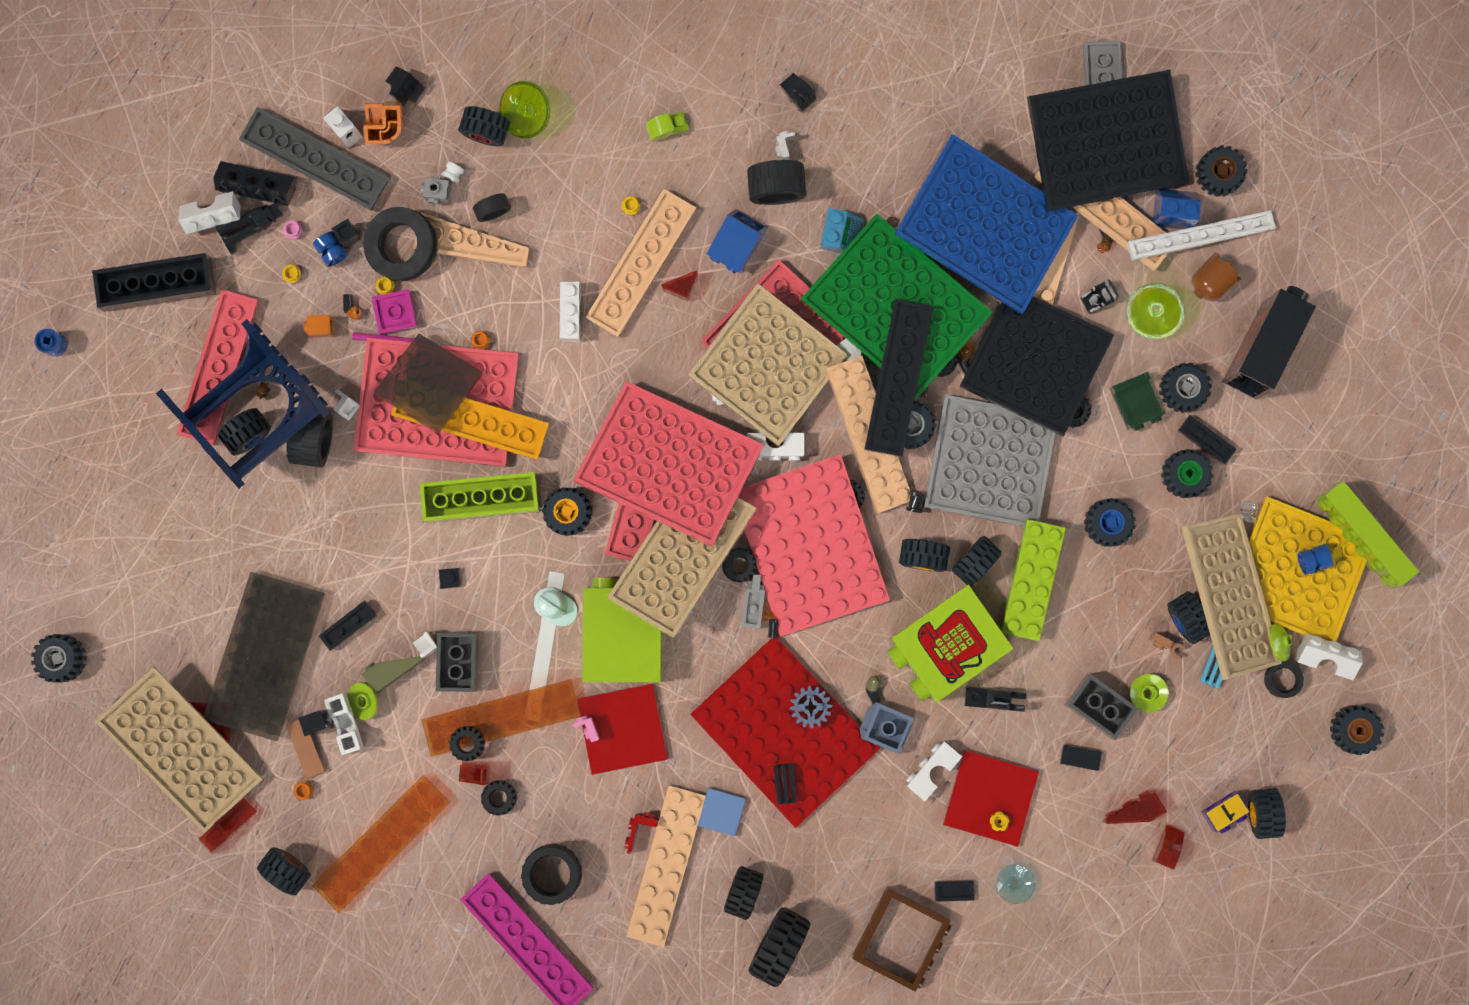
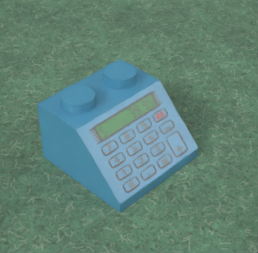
(840, 230)

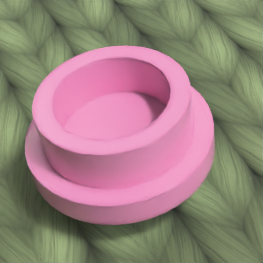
(292, 229)

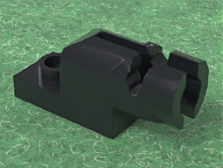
(993, 699)

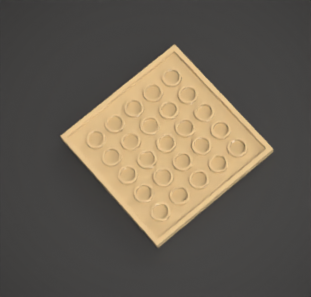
(767, 364)

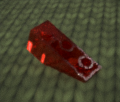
(1144, 809)

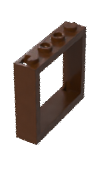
(873, 924)

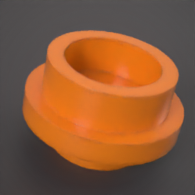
(480, 340)
(303, 790)

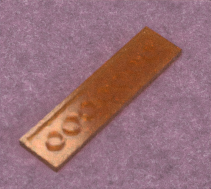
(504, 716)
(381, 844)

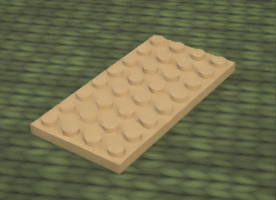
(675, 571)
(1230, 595)
(178, 749)

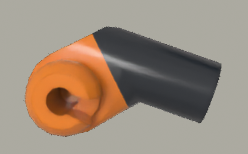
(349, 309)

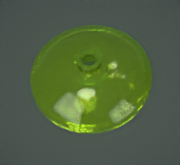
(516, 106)
(1152, 322)

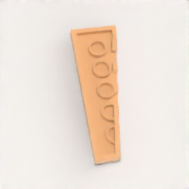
(471, 244)
(1050, 282)

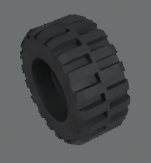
(779, 947)

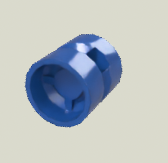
(328, 246)
(50, 342)
(1316, 559)

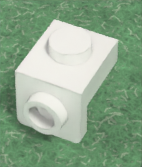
(781, 148)

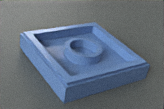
(721, 812)

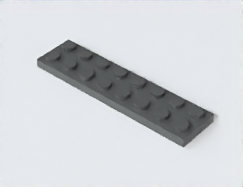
(314, 158)

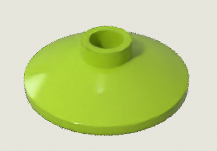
(1280, 642)
(1158, 696)
(363, 701)

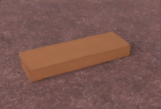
(305, 750)

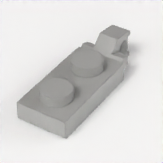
(753, 603)

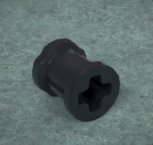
(916, 502)

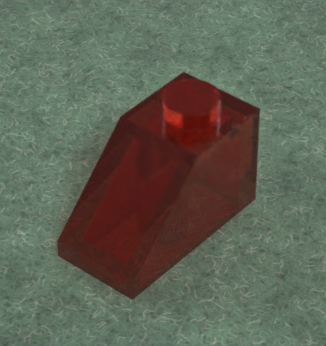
(1169, 847)

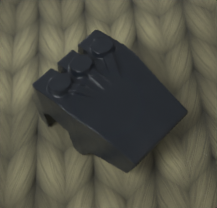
(798, 92)
(1099, 297)

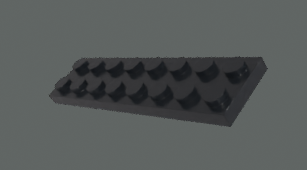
(898, 378)

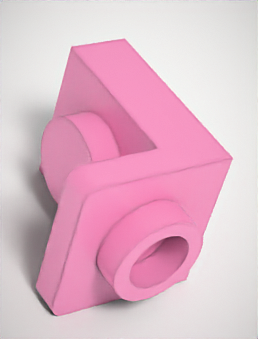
(590, 730)

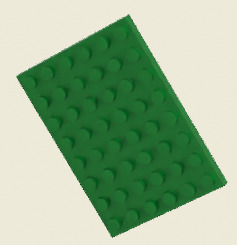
(861, 290)

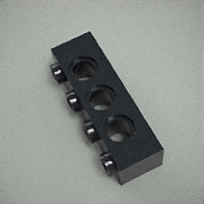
(254, 183)

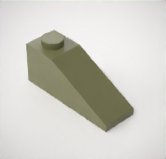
(385, 673)

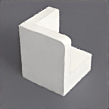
(346, 406)
(426, 644)

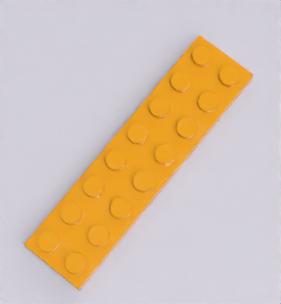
(493, 428)

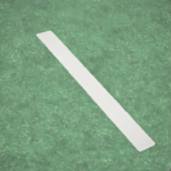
(545, 639)

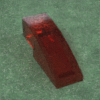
(227, 826)

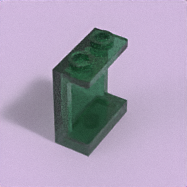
(1137, 402)

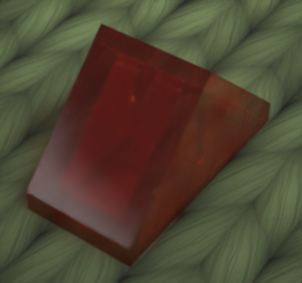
(681, 286)
(474, 773)

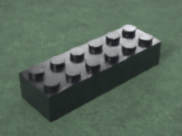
(154, 282)

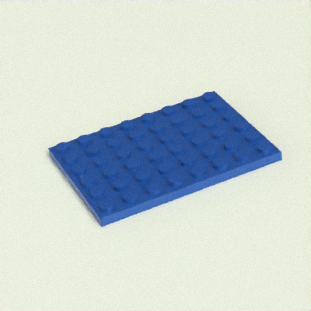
(985, 224)

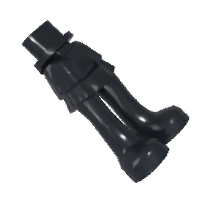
(260, 220)

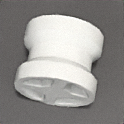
(452, 172)

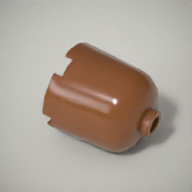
(1214, 278)

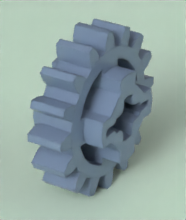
(819, 706)

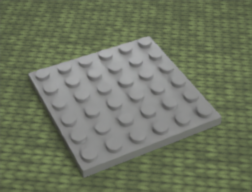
(988, 463)

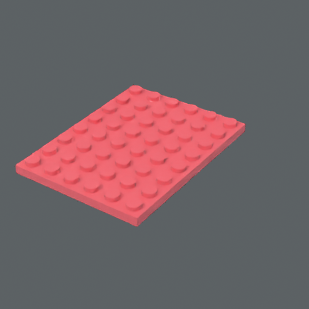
(389, 435)
(669, 463)
(812, 546)

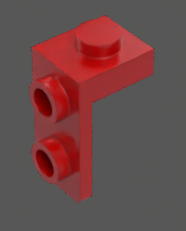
(646, 819)

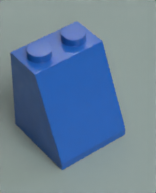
(1176, 209)
(736, 241)

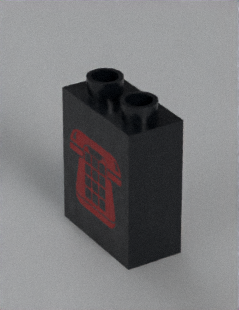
(1270, 342)

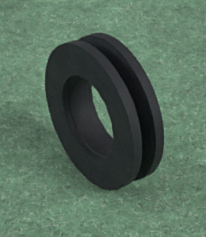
(376, 235)

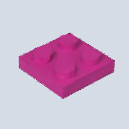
(394, 312)

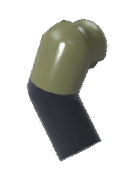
(871, 688)

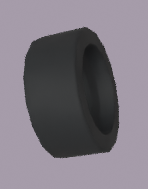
(491, 207)
(1299, 680)

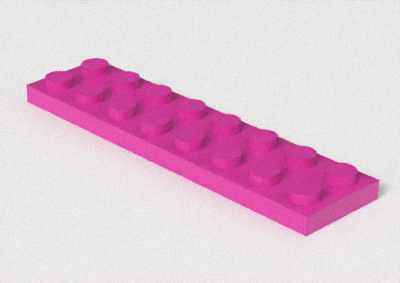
(526, 942)

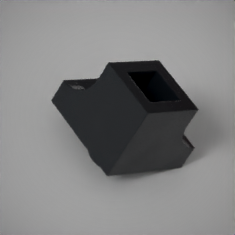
(404, 86)

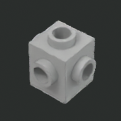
(436, 190)

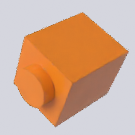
(319, 326)

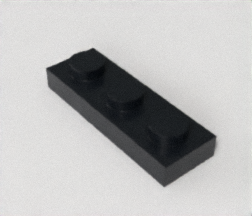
(1206, 440)
(347, 625)

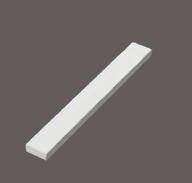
(1201, 235)

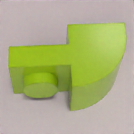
(666, 125)

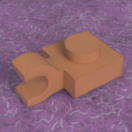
(1161, 642)

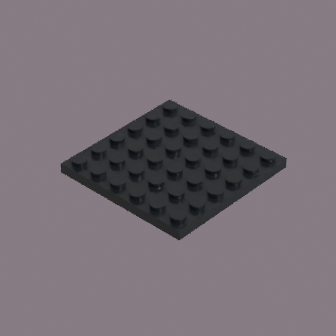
(1050, 380)

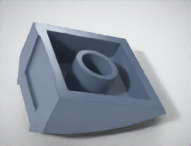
(886, 727)

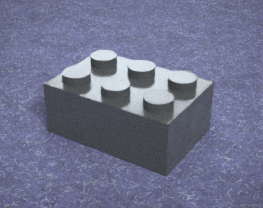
(457, 662)
(1101, 706)

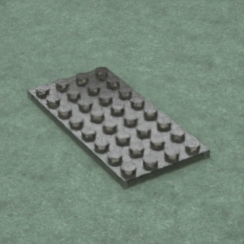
(264, 656)

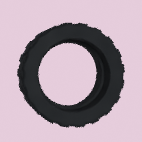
(776, 182)
(311, 443)
(528, 874)

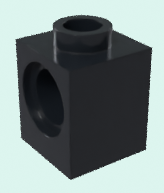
(346, 233)

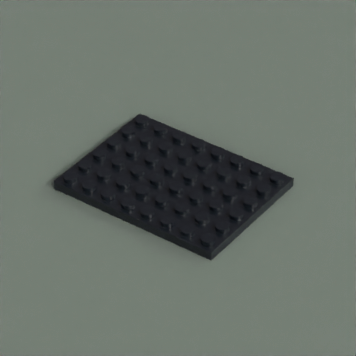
(1108, 140)

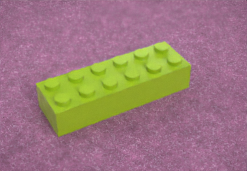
(479, 497)
(1366, 535)
(1032, 579)

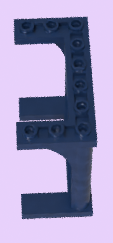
(255, 361)

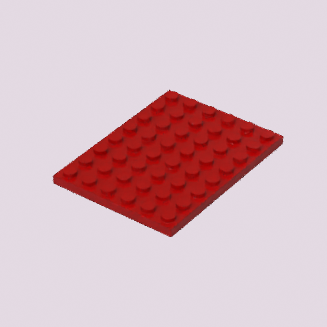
(755, 728)

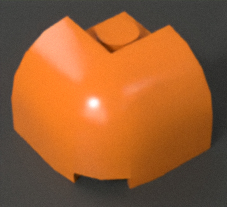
(383, 122)

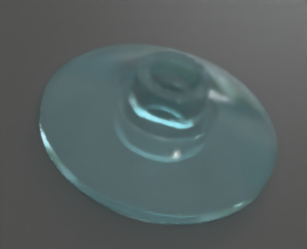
(1022, 891)

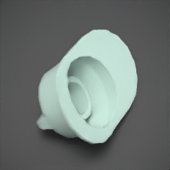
(555, 607)

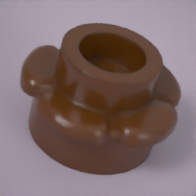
(263, 390)

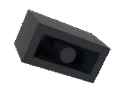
(316, 722)

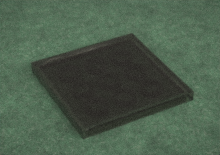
(428, 383)

